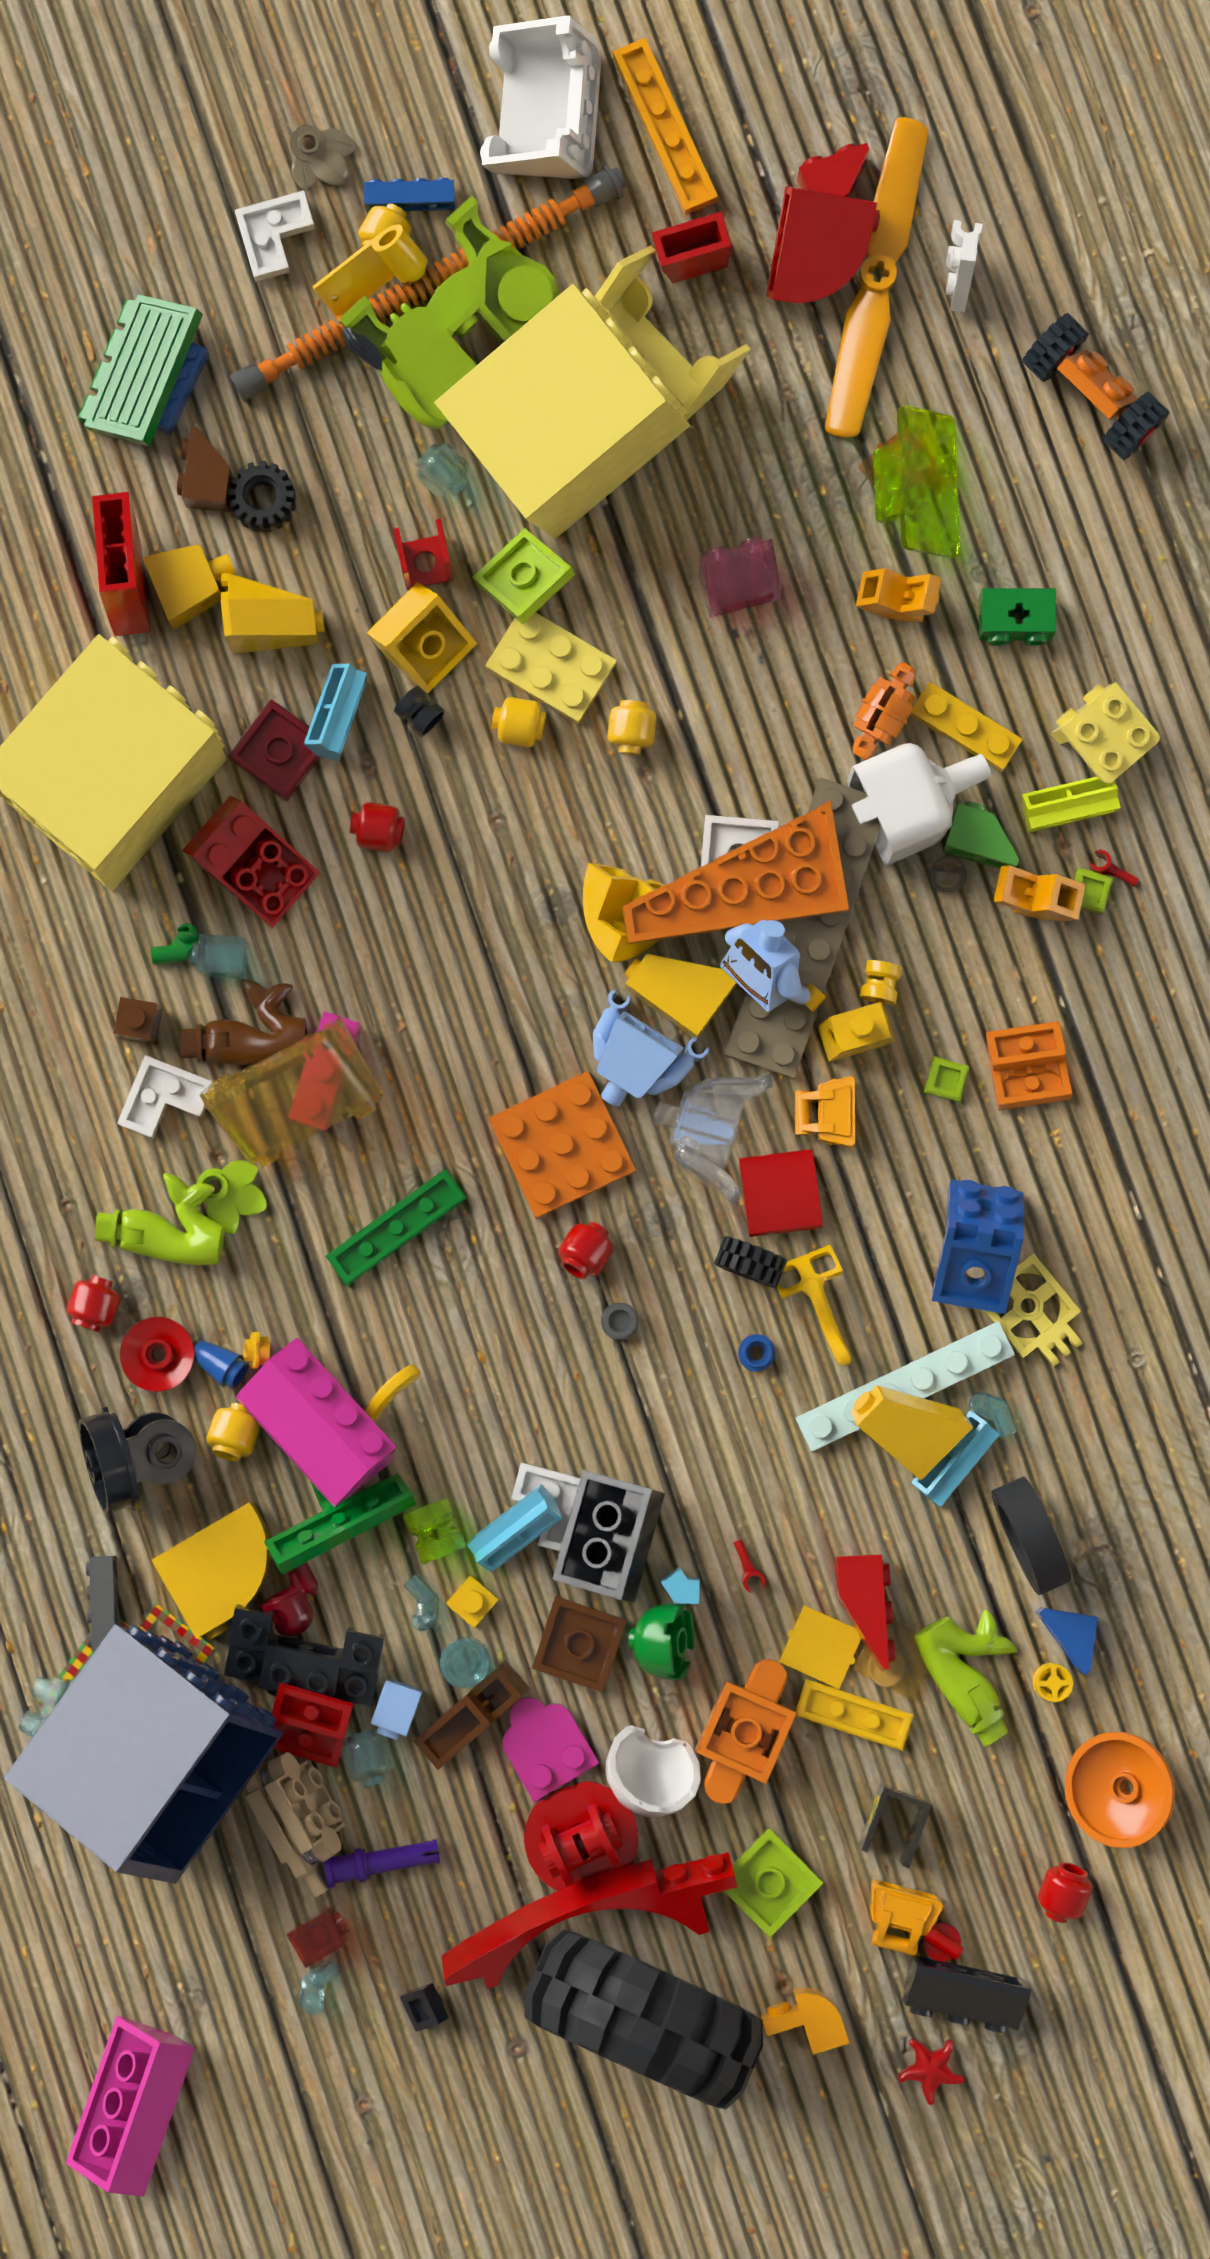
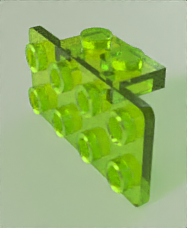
(920, 483)

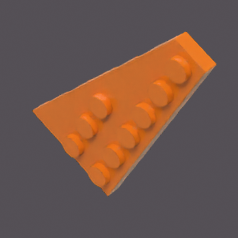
(773, 877)

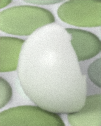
(652, 1774)

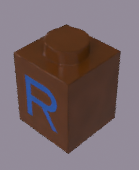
(138, 1021)

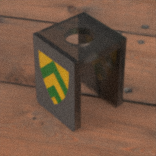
(916, 1828)

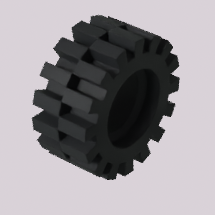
(256, 476)
(750, 1261)

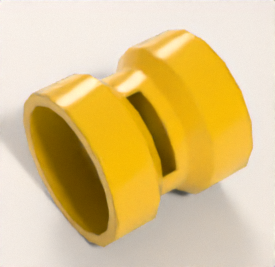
(881, 982)

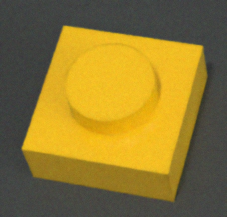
(472, 1601)

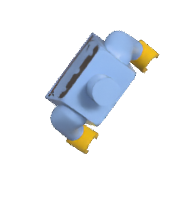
(767, 966)

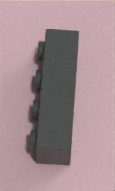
(102, 1597)

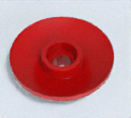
(138, 1350)

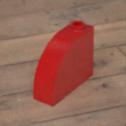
(819, 244)
(120, 564)

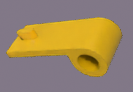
(370, 268)

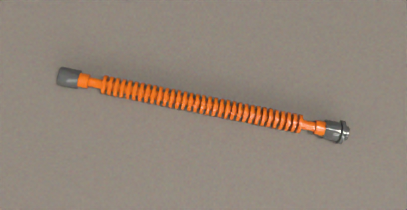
(595, 191)

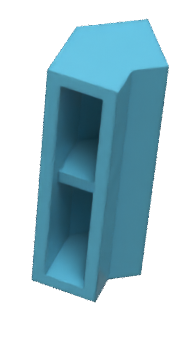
(336, 711)
(958, 1462)
(515, 1529)
(682, 1588)

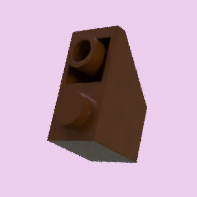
(205, 476)

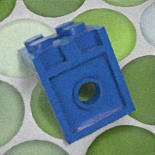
(983, 1233)

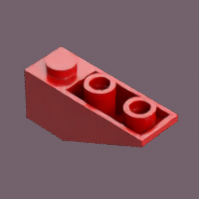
(862, 1595)

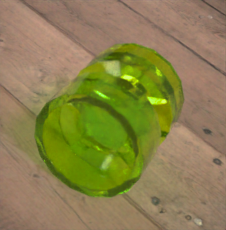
(430, 1517)

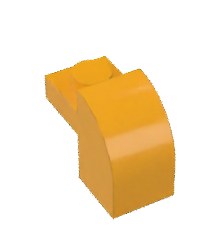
(898, 596)
(1040, 896)
(815, 2012)

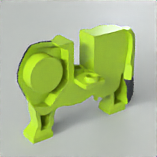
(419, 350)

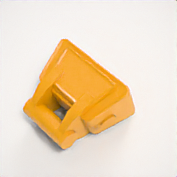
(835, 1112)
(903, 1910)

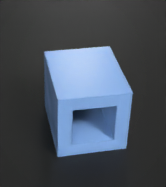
(396, 1709)

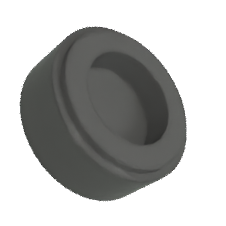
(619, 1321)

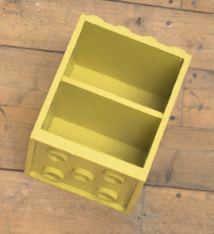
(564, 411)
(108, 760)

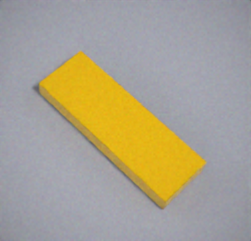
(854, 1714)

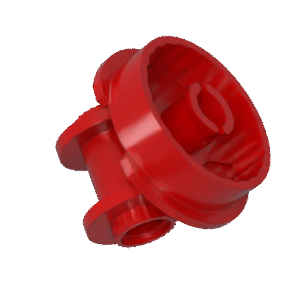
(579, 1835)

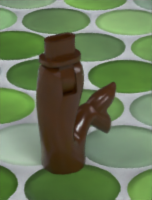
(239, 1043)

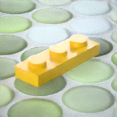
(965, 726)

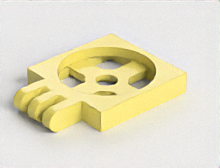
(1051, 1334)

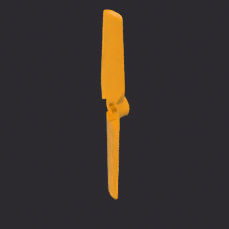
(869, 313)

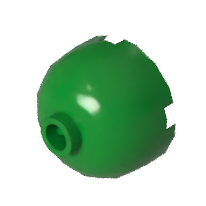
(662, 1641)

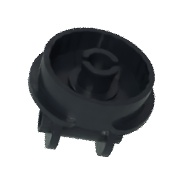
(126, 1456)

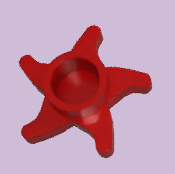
(930, 2068)

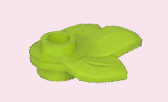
(236, 1196)

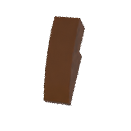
(471, 1715)

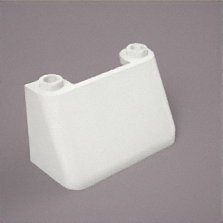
(546, 99)

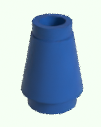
(220, 1363)

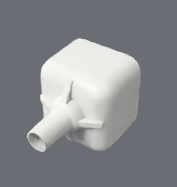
(911, 797)

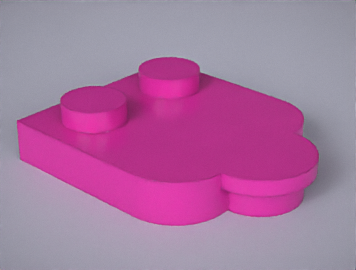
(546, 1746)

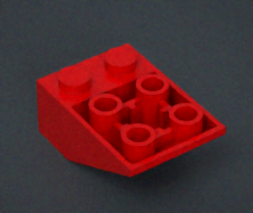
(251, 861)

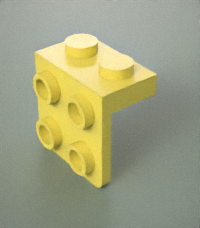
(1107, 732)

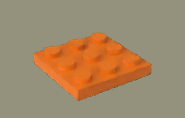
(562, 1144)

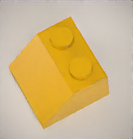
(422, 637)

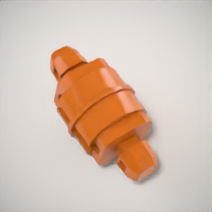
(884, 711)

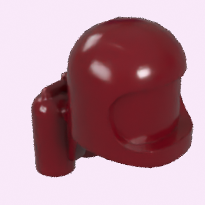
(291, 1605)

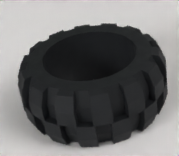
(644, 2019)

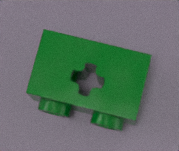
(1034, 606)

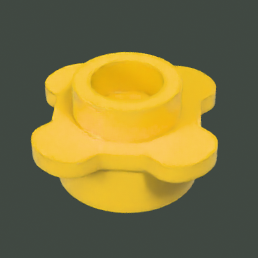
(256, 1350)

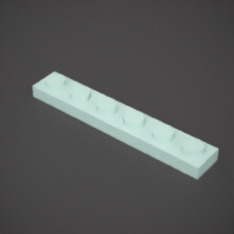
(917, 1378)

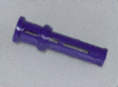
(362, 1864)

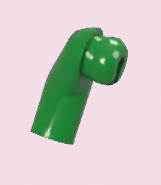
(180, 949)

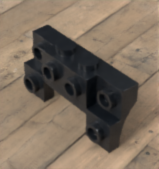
(332, 1671)

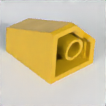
(266, 617)

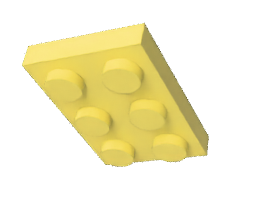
(551, 666)

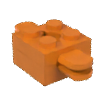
(745, 1731)

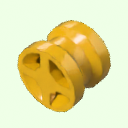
(1059, 1682)

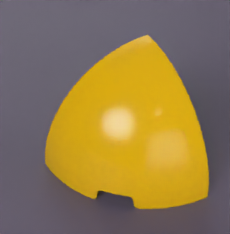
(604, 895)

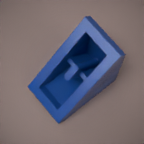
(1073, 1633)

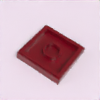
(275, 750)

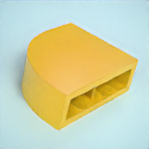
(217, 1570)

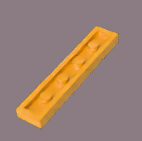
(665, 126)

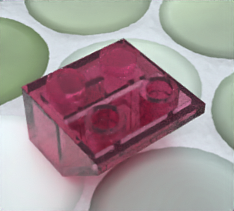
(739, 576)

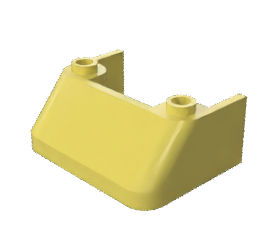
(628, 302)

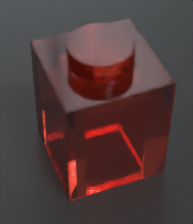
(319, 1936)

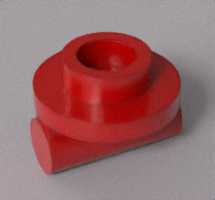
(943, 1942)

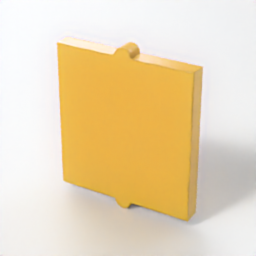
(821, 1647)

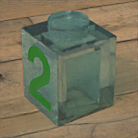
(220, 956)

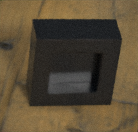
(424, 2007)

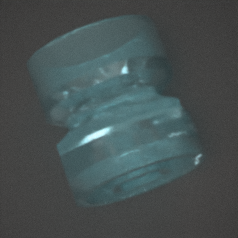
(465, 1662)

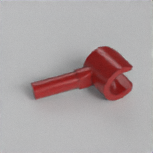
(1112, 869)
(747, 1565)

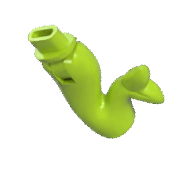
(155, 1237)
(962, 1685)

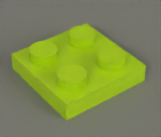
(523, 575)
(771, 1882)

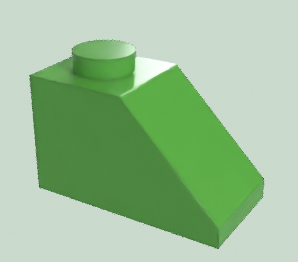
(979, 837)

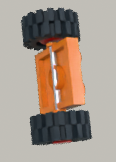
(1088, 372)

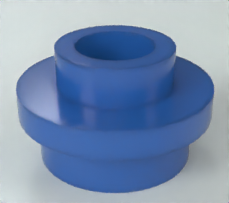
(761, 1341)

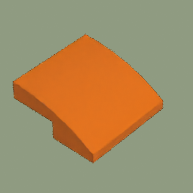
(1028, 1065)

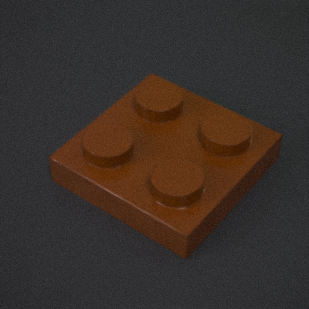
(579, 1644)

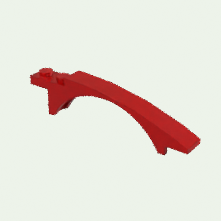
(666, 1891)

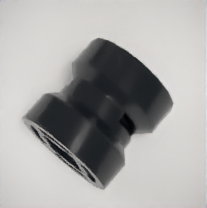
(419, 711)

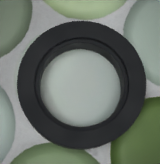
(1031, 1535)

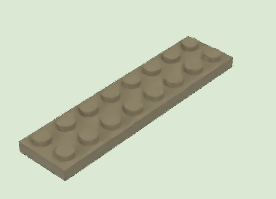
(779, 1037)

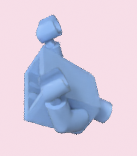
(637, 1056)

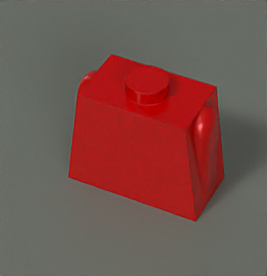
(693, 247)

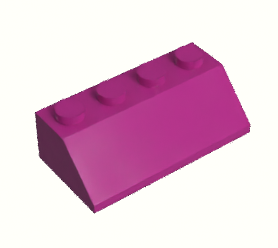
(316, 1422)
(129, 2107)

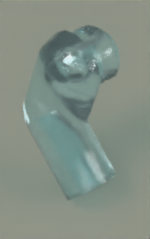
(995, 1409)
(426, 1605)
(313, 1986)

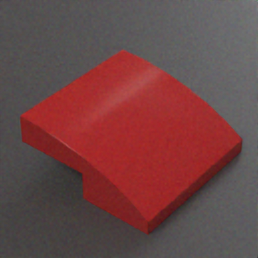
(780, 1193)
(311, 1724)

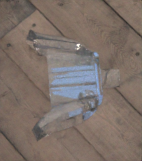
(708, 1126)

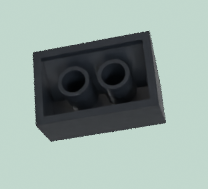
(608, 1536)
(965, 1994)

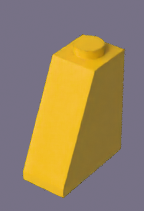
(680, 990)
(910, 1427)

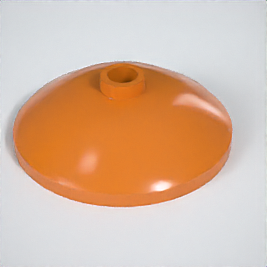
(1099, 1795)

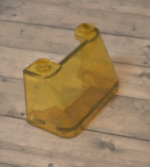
(293, 1094)

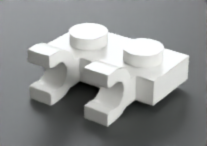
(961, 262)

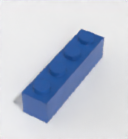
(411, 195)
(183, 387)

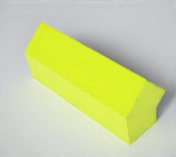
(1069, 803)

